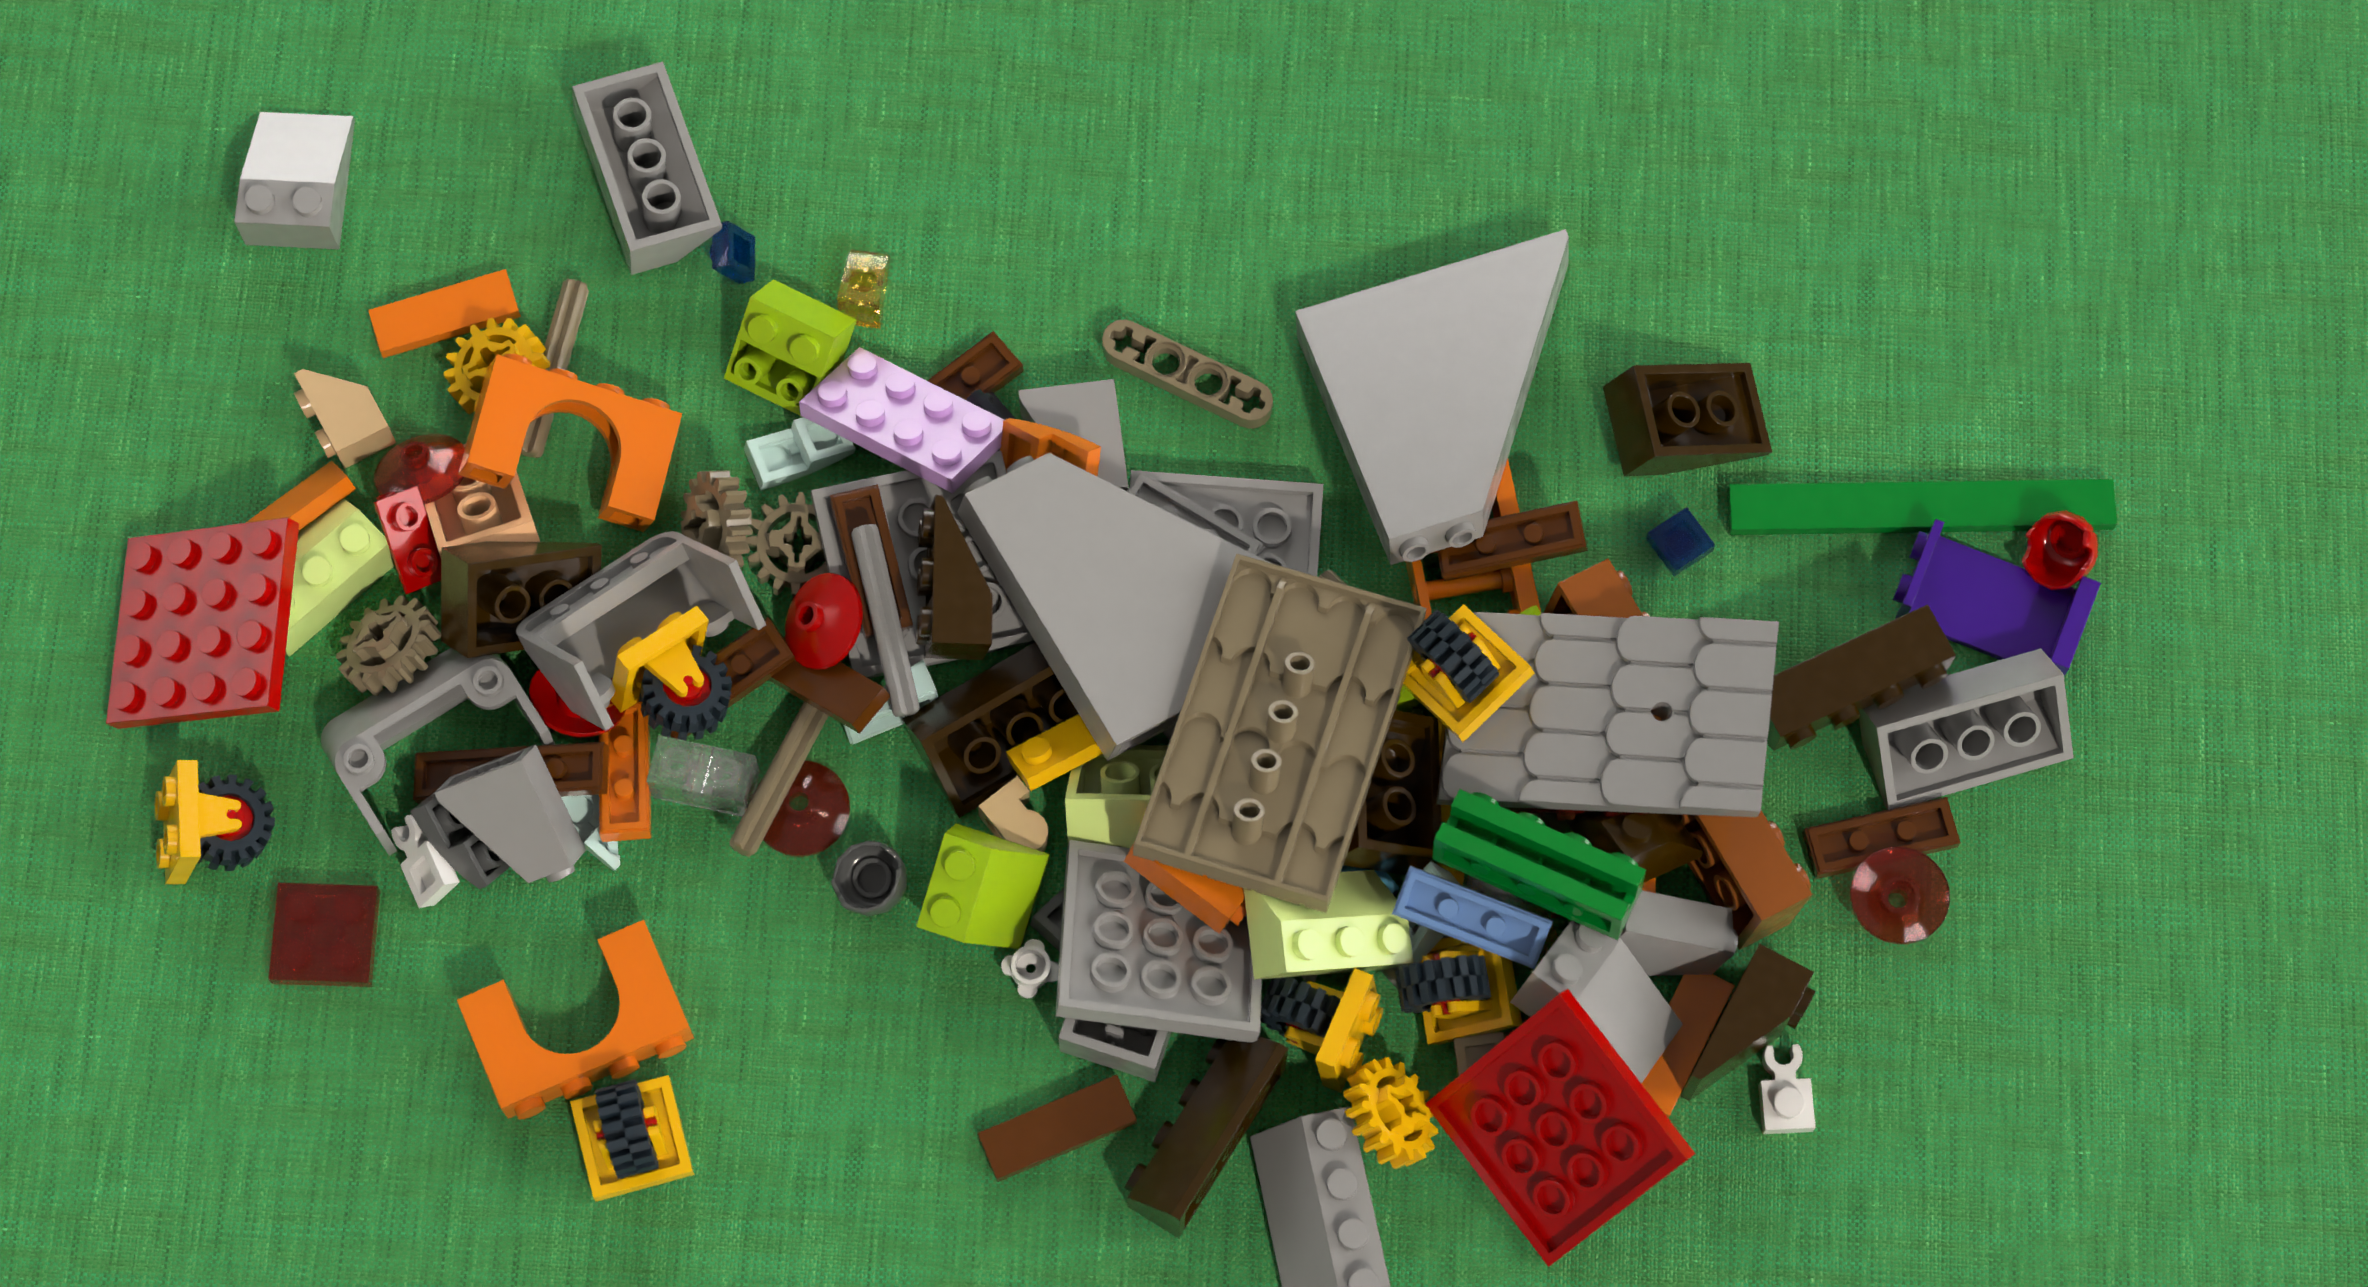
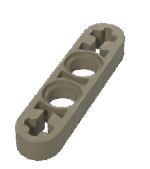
(1183, 379)

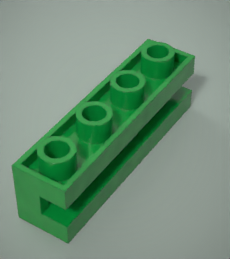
(1539, 863)

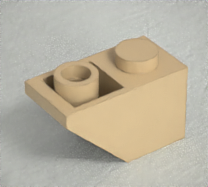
(348, 416)

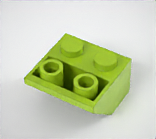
(787, 345)

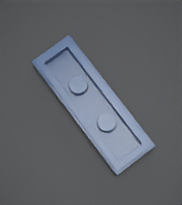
(1472, 917)

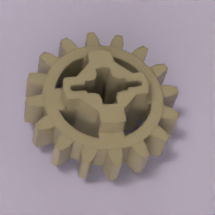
(717, 514)
(779, 545)
(388, 645)

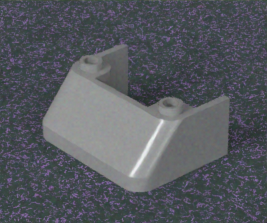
(584, 628)
(359, 735)

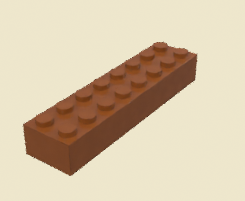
(1741, 856)

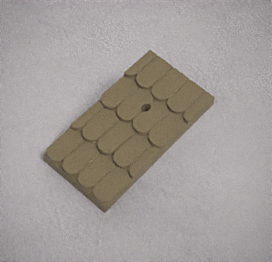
(1280, 733)

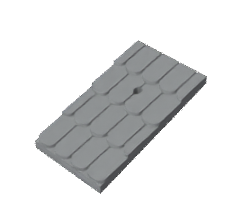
(1587, 727)

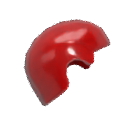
(2060, 550)

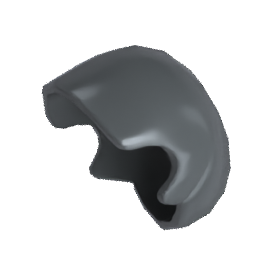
(869, 878)

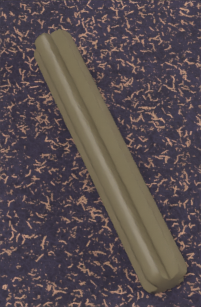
(558, 352)
(778, 780)

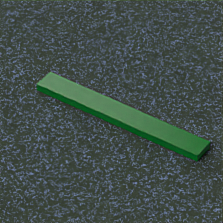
(1914, 506)

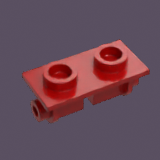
(409, 538)

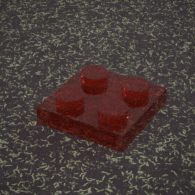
(324, 935)

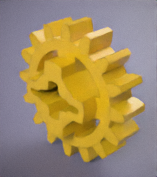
(479, 351)
(1390, 1113)

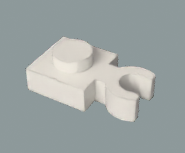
(424, 869)
(1784, 1100)

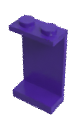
(1993, 602)

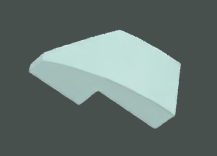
(585, 816)

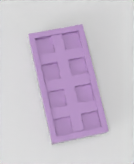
(904, 419)

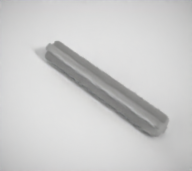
(885, 620)

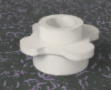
(1030, 954)

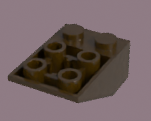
(958, 599)

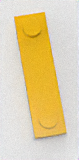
(1053, 752)

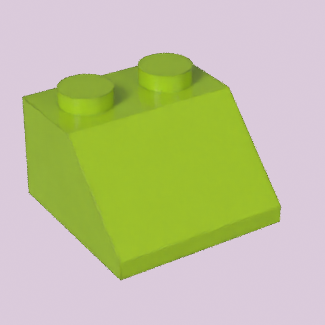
(982, 888)

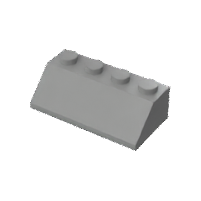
(645, 166)
(1969, 730)
(1319, 1203)

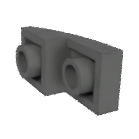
(458, 844)

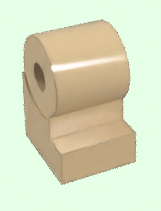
(1010, 819)

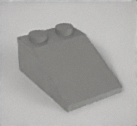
(295, 181)
(1610, 990)

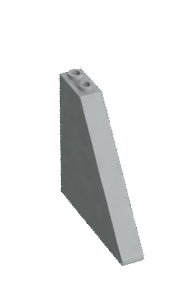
(1433, 386)
(1104, 588)

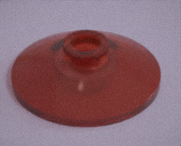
(424, 462)
(818, 824)
(1912, 876)

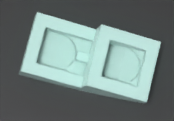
(794, 452)

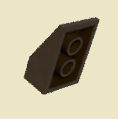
(1685, 417)
(499, 584)
(1400, 805)
(1765, 1001)

